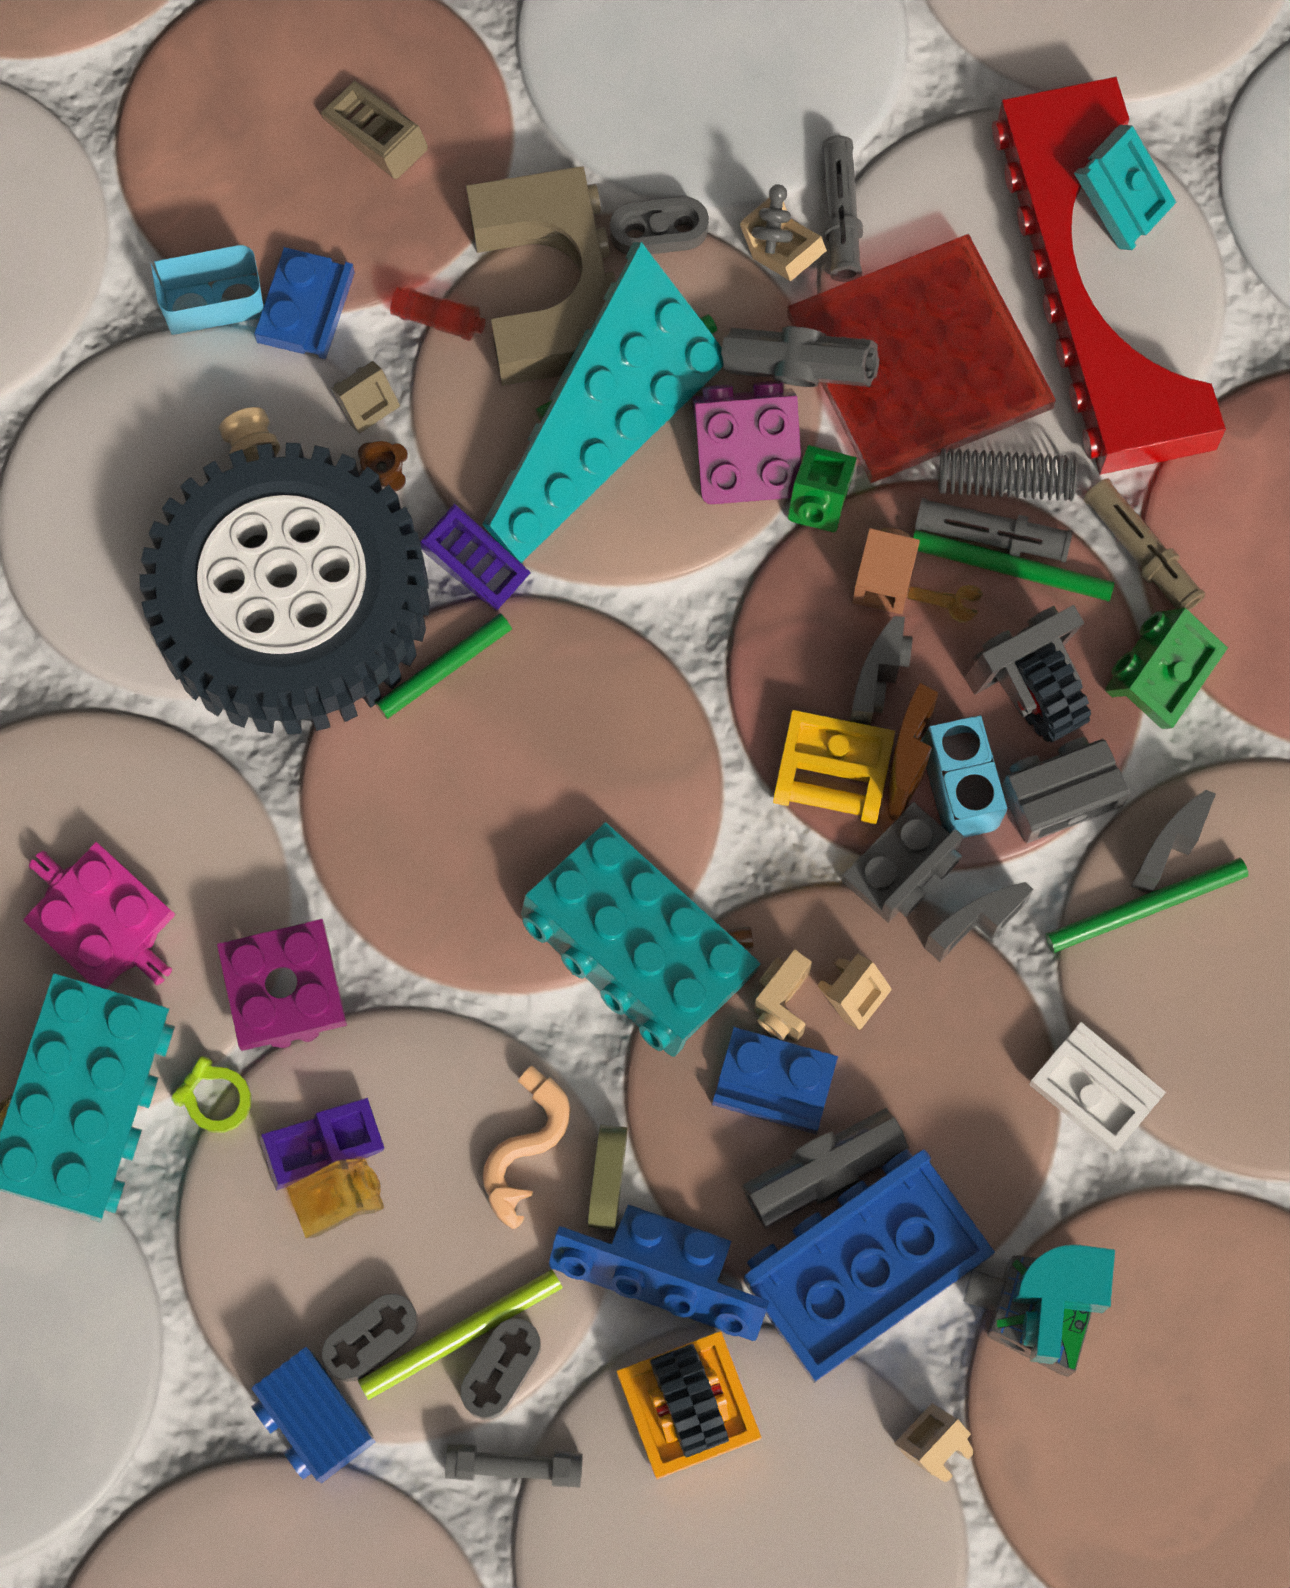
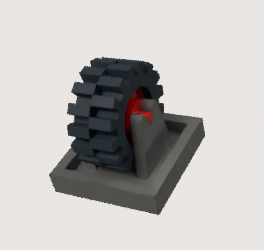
(1037, 672)

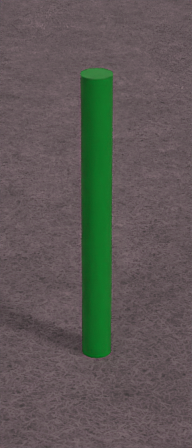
(1014, 566)
(1146, 905)

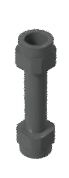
(465, 1462)

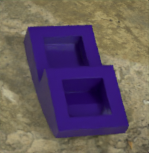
(311, 1145)

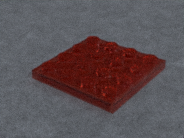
(945, 353)

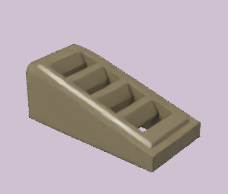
(396, 150)

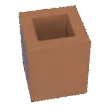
(886, 570)

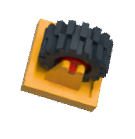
(688, 1405)

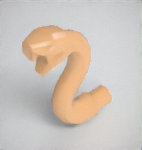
(557, 1108)

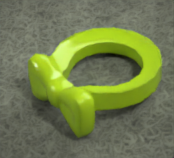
(204, 1070)

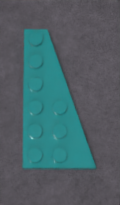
(616, 392)

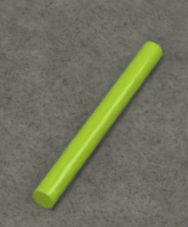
(460, 1334)

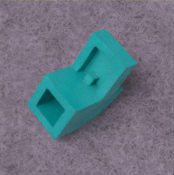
(1060, 1280)

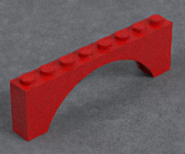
(1128, 403)

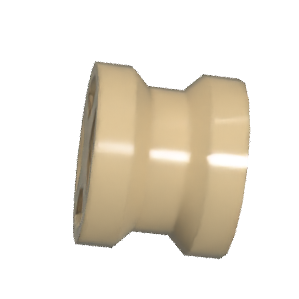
(247, 430)

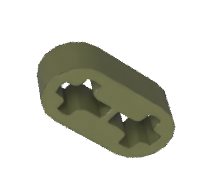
(607, 1177)

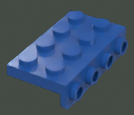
(866, 1263)

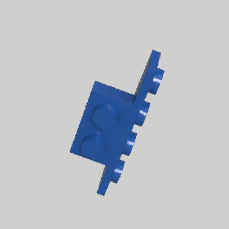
(664, 1267)

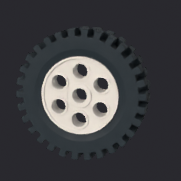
(290, 667)

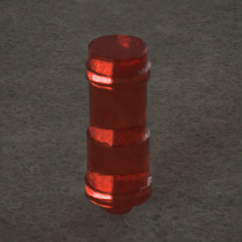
(438, 313)

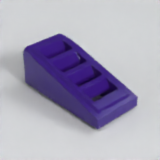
(486, 544)

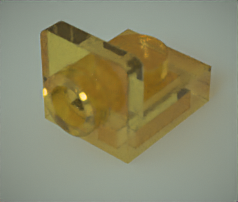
(335, 1196)

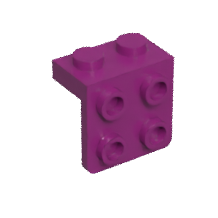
(747, 442)

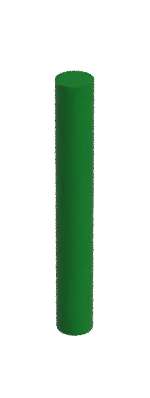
(443, 666)

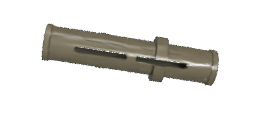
(1157, 562)

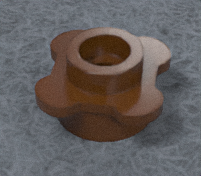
(390, 454)

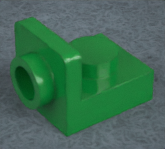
(821, 488)

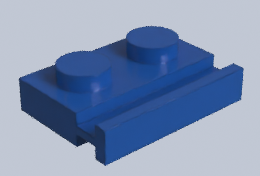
(304, 303)
(775, 1080)

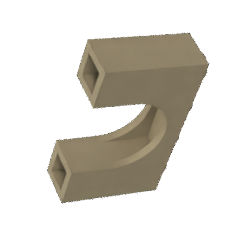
(552, 212)

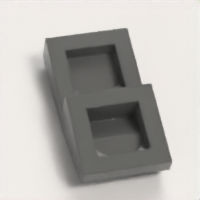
(1179, 834)
(988, 913)

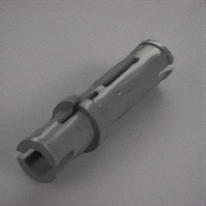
(844, 257)
(1054, 542)

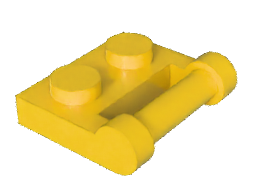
(837, 750)

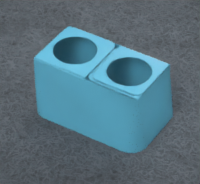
(192, 274)
(969, 821)

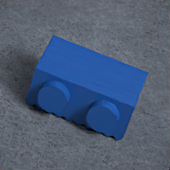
(311, 1416)

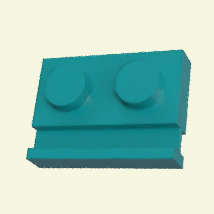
(1125, 187)

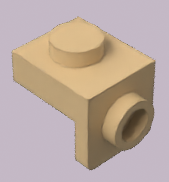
(789, 257)
(780, 984)

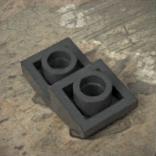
(882, 664)

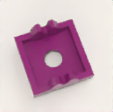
(301, 1015)

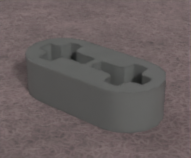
(360, 1327)
(489, 1361)

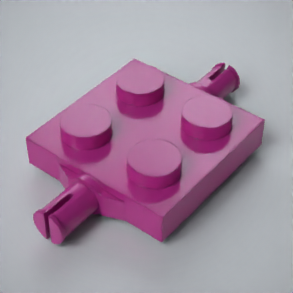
(99, 917)

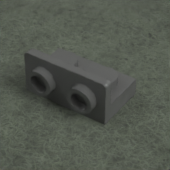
(902, 862)

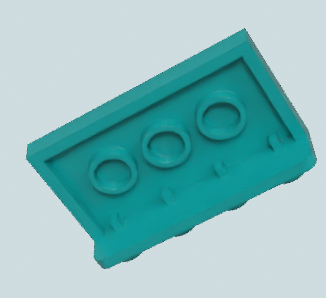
(637, 939)
(81, 1097)

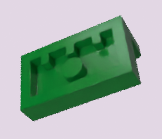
(1166, 665)

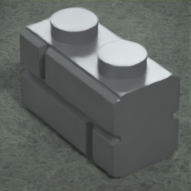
(1064, 788)

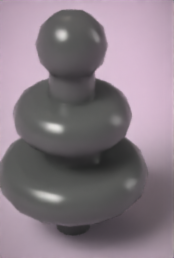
(774, 216)

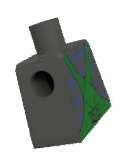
(1008, 1316)

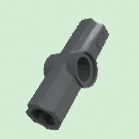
(800, 356)
(825, 1168)

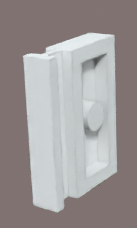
(1097, 1088)

